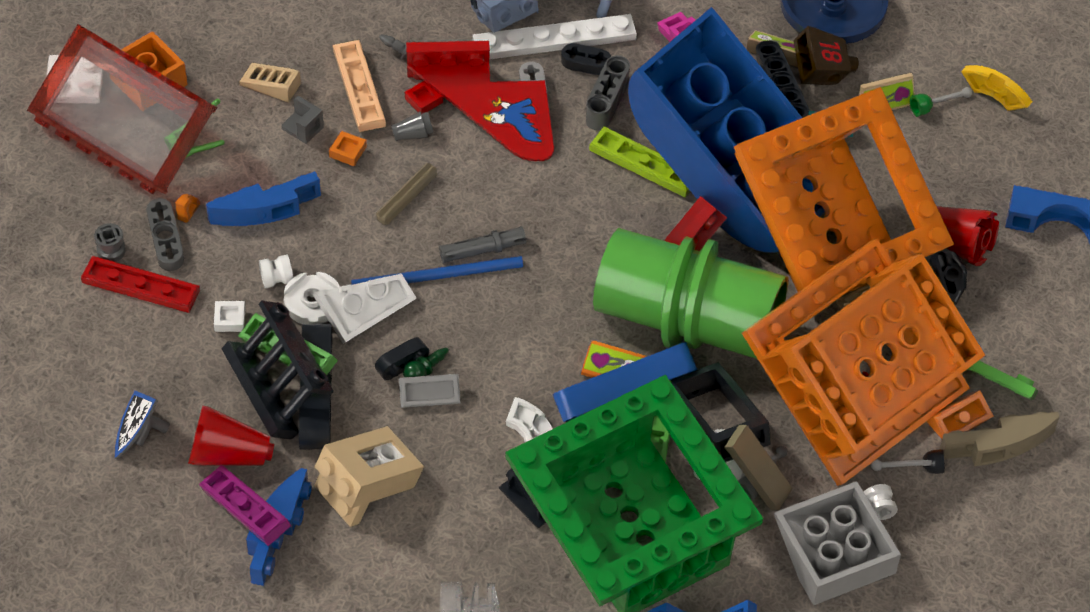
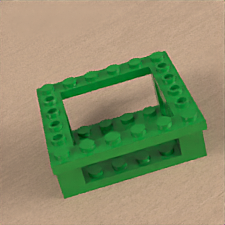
(613, 448)

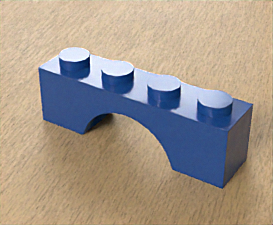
(1035, 207)

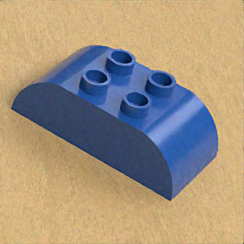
(701, 102)

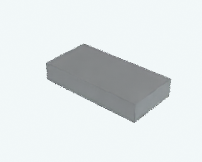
(429, 390)

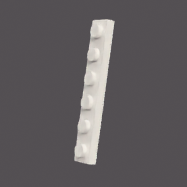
(556, 36)

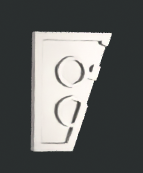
(364, 304)

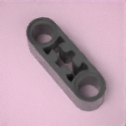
(607, 92)

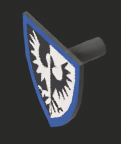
(137, 423)

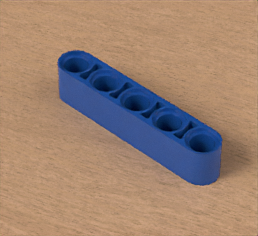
(610, 385)

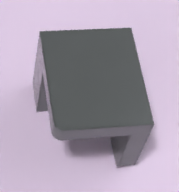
(305, 121)

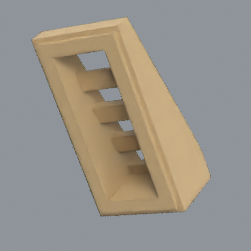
(274, 89)

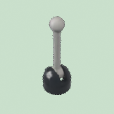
(932, 462)

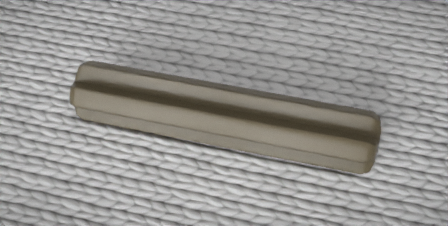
(406, 194)

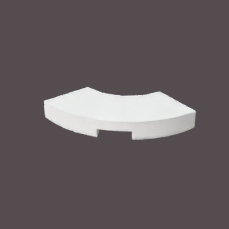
(527, 419)

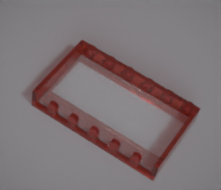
(120, 110)

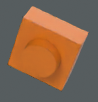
(347, 148)

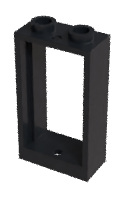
(710, 379)

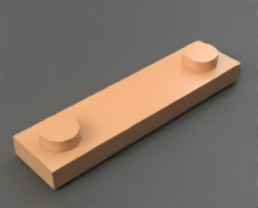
(359, 86)

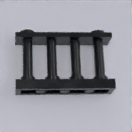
(254, 375)

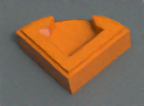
(186, 207)

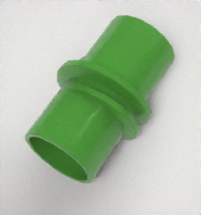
(685, 291)

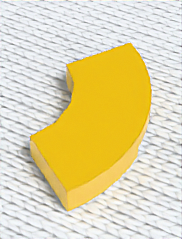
(996, 85)

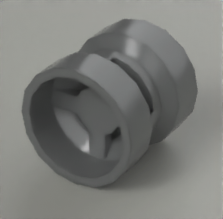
(110, 242)

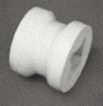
(880, 499)

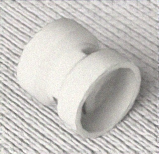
(275, 271)

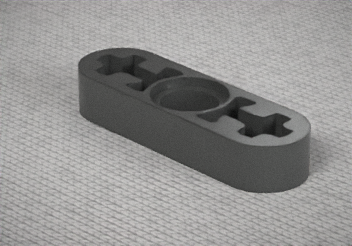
(167, 224)

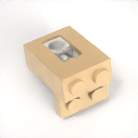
(364, 471)

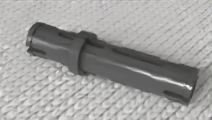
(492, 242)

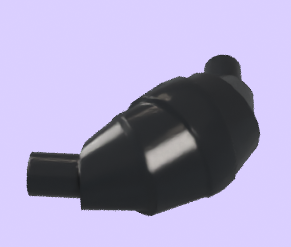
(950, 273)

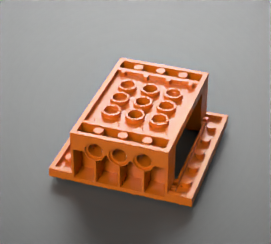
(817, 151)
(819, 374)

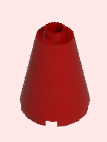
(971, 232)
(228, 442)

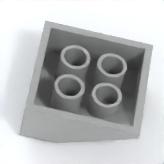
(837, 543)

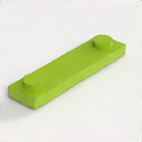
(637, 159)

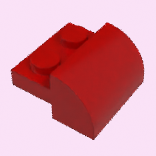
(698, 223)

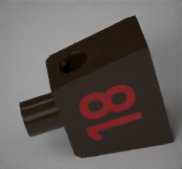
(822, 57)

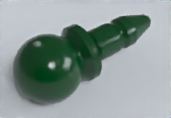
(423, 365)

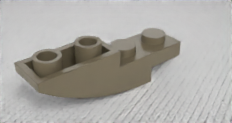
(1010, 438)

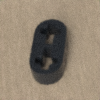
(585, 59)
(393, 362)

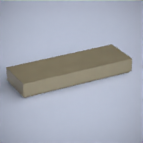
(758, 467)

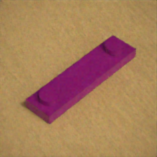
(245, 505)

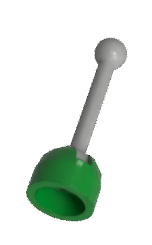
(922, 103)

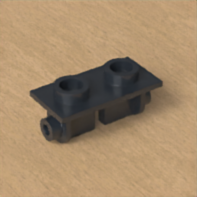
(519, 497)

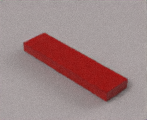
(140, 284)

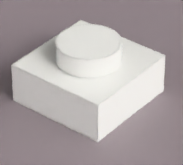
(229, 316)

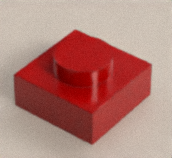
(423, 97)

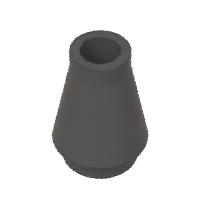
(413, 127)

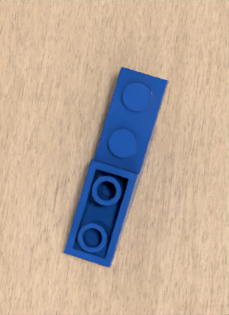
(256, 206)
(288, 501)

